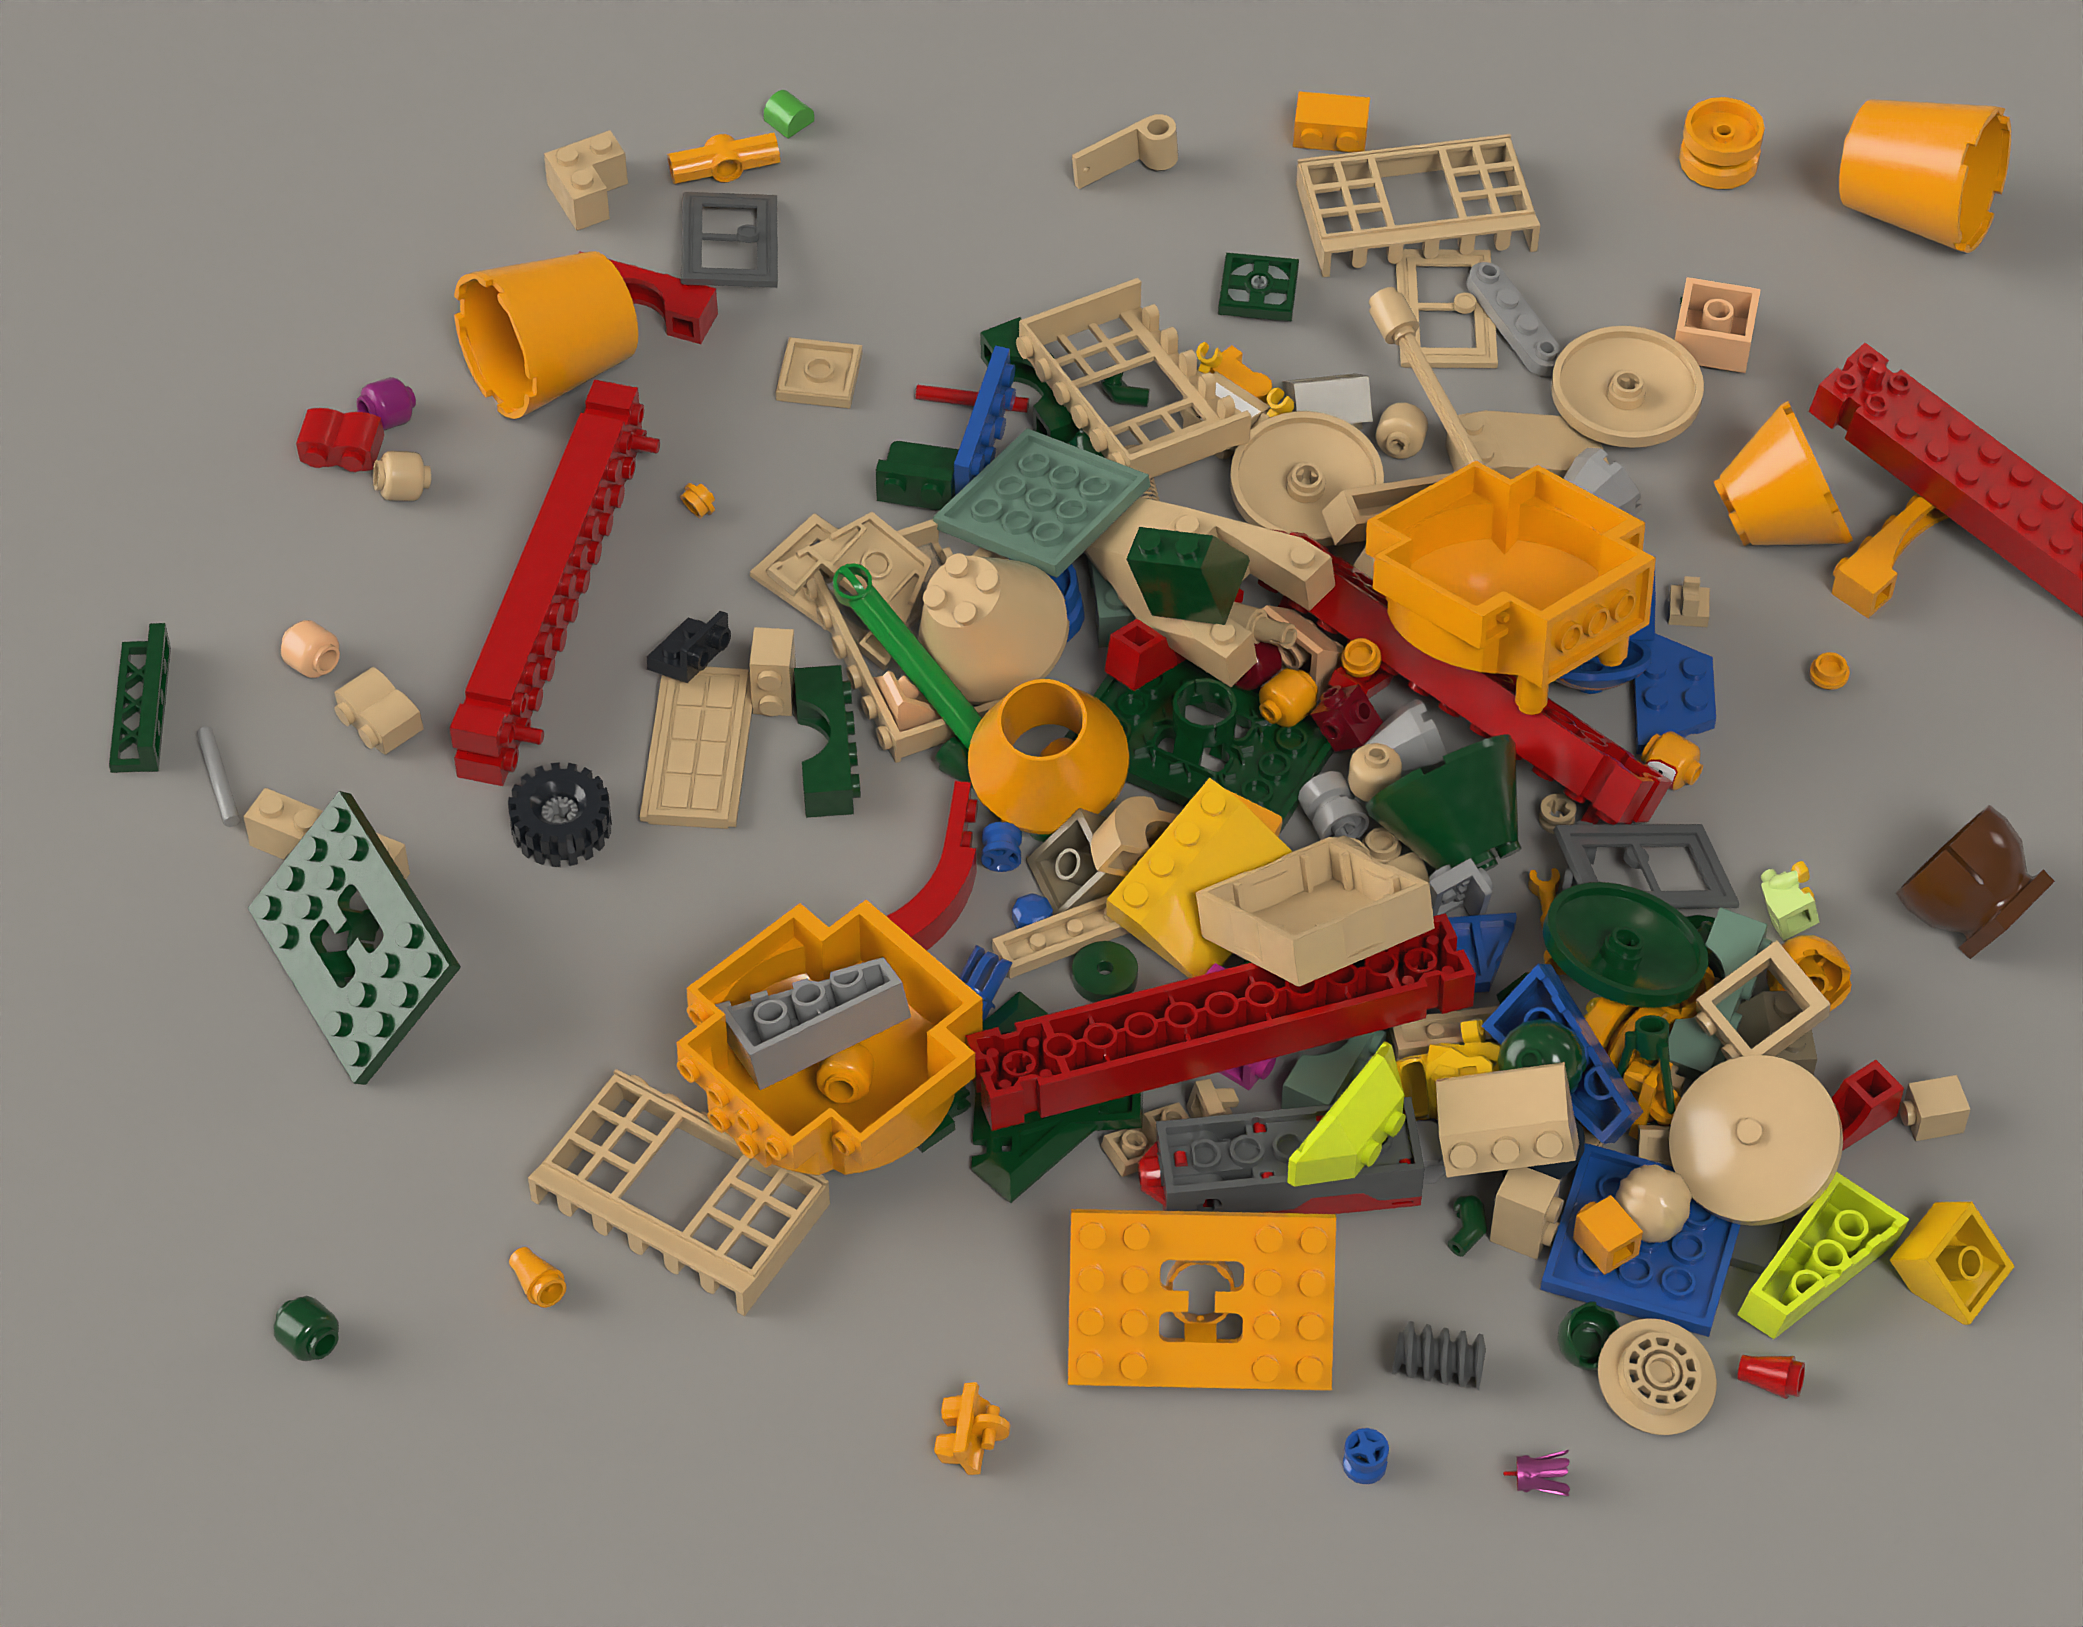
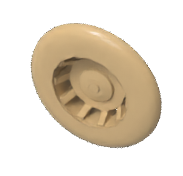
(1660, 1371)

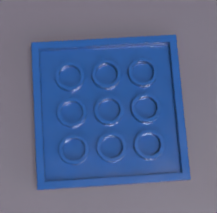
(1667, 1279)

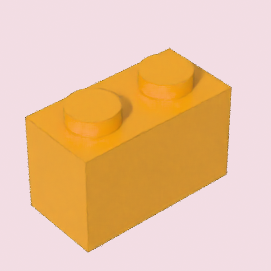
(1331, 122)

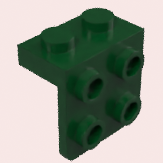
(916, 475)

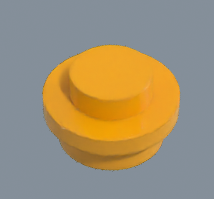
(698, 499)
(1361, 657)
(1829, 671)

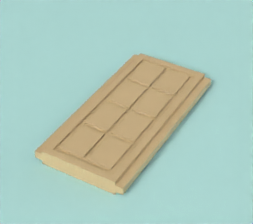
(698, 750)

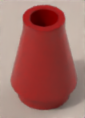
(1773, 1373)

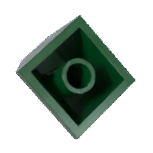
(1186, 574)

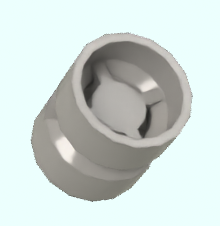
(1332, 806)

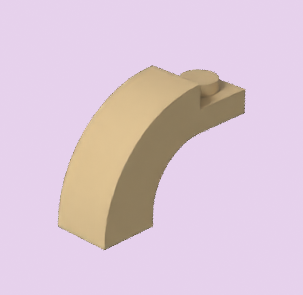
(1128, 835)

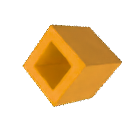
(1607, 1234)

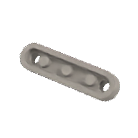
(1514, 318)

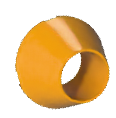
(1047, 790)

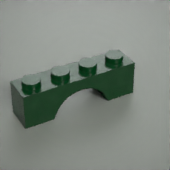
(1048, 415)
(827, 775)

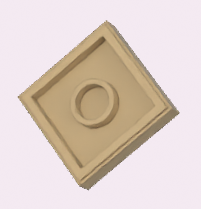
(819, 372)

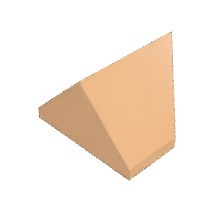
(905, 702)

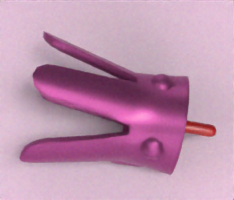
(1532, 1472)

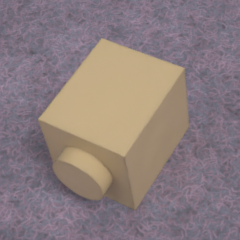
(1935, 1108)

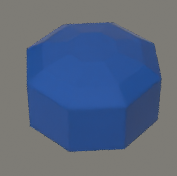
(1030, 909)

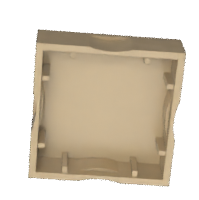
(1315, 911)

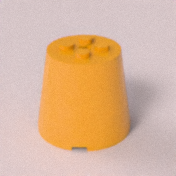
(1927, 167)
(543, 327)

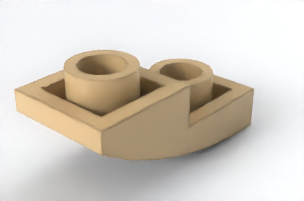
(1129, 1145)

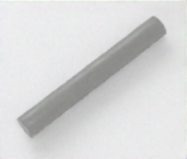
(218, 776)

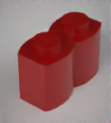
(340, 439)

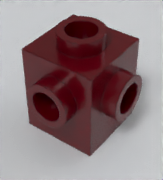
(1346, 717)

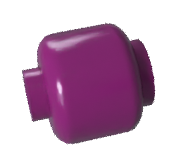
(388, 400)

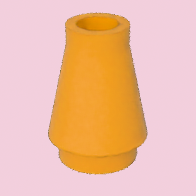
(539, 1279)

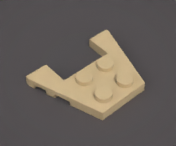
(869, 541)

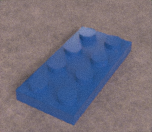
(986, 419)

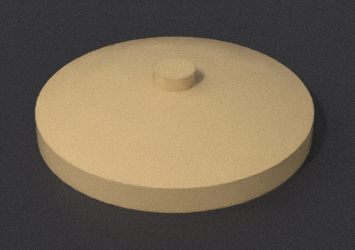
(1627, 386)
(1298, 468)
(1756, 1140)

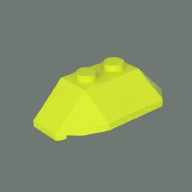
(1354, 1126)

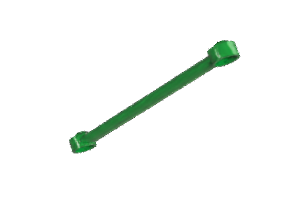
(910, 656)

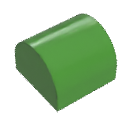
(787, 113)

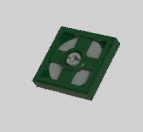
(1258, 286)

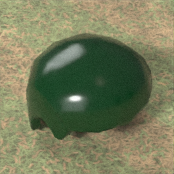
(1585, 1333)

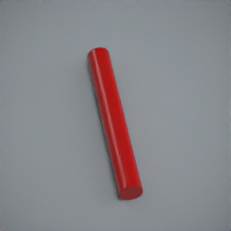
(961, 397)

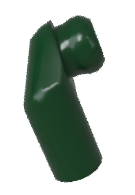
(1125, 394)
(1473, 1224)

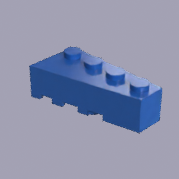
(1602, 1098)

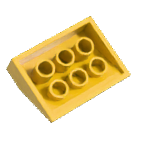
(1201, 847)

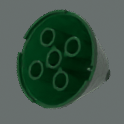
(1457, 808)

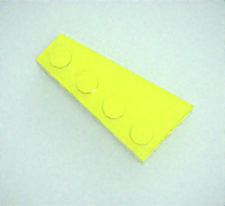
(1825, 1250)

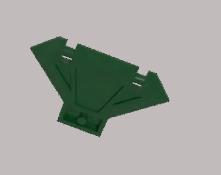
(1039, 1141)

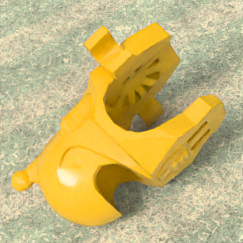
(1446, 1060)

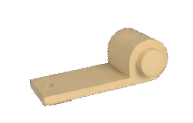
(1150, 140)

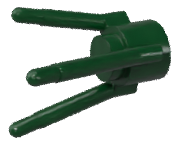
(1652, 1043)

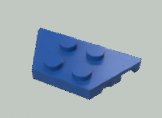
(1673, 692)
(1484, 943)

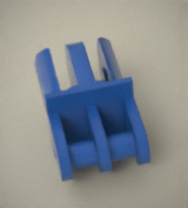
(985, 975)

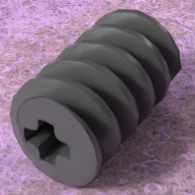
(1440, 1355)

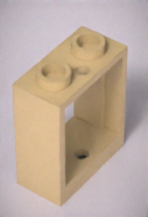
(1793, 980)

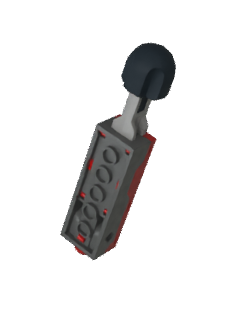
(1244, 1161)

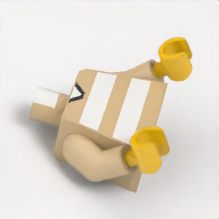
(1243, 399)

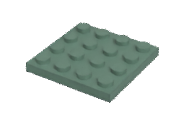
(1042, 502)

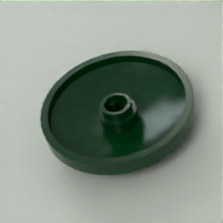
(1625, 944)

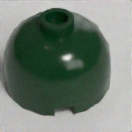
(1544, 1043)

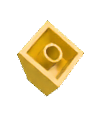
(1953, 1260)

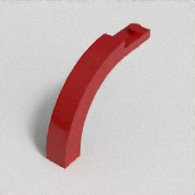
(945, 895)

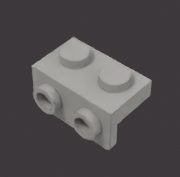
(1460, 886)

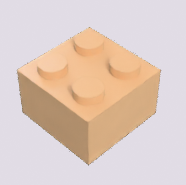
(1717, 323)

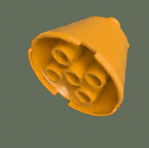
(1780, 489)

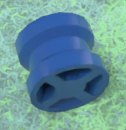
(1001, 846)
(1369, 1445)

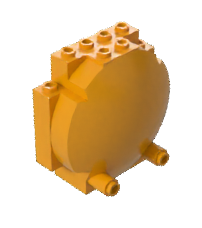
(1513, 575)
(915, 1061)

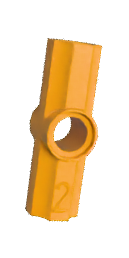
(723, 158)

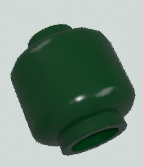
(306, 1328)

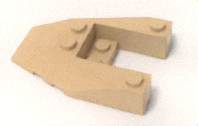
(1275, 558)

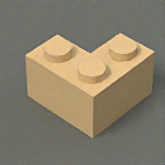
(583, 175)

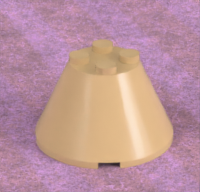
(992, 624)

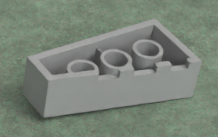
(814, 1020)

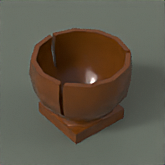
(1975, 882)

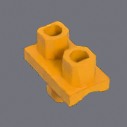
(1651, 1098)
(976, 1429)

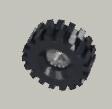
(563, 793)

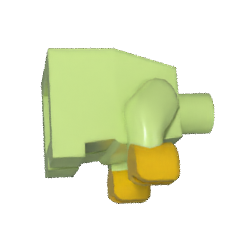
(1788, 905)

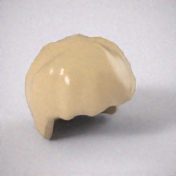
(1655, 1201)

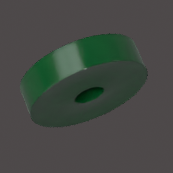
(1104, 957)

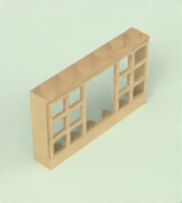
(1455, 158)
(1183, 446)
(645, 1230)

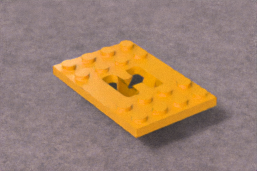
(1282, 1299)

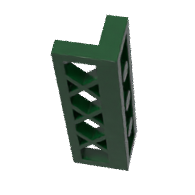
(149, 705)

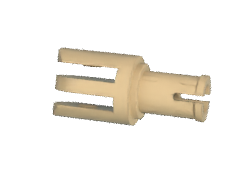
(1262, 627)

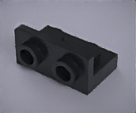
(690, 647)

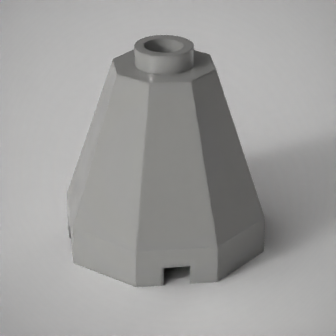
(1604, 480)
(1411, 738)

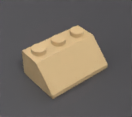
(1506, 1120)

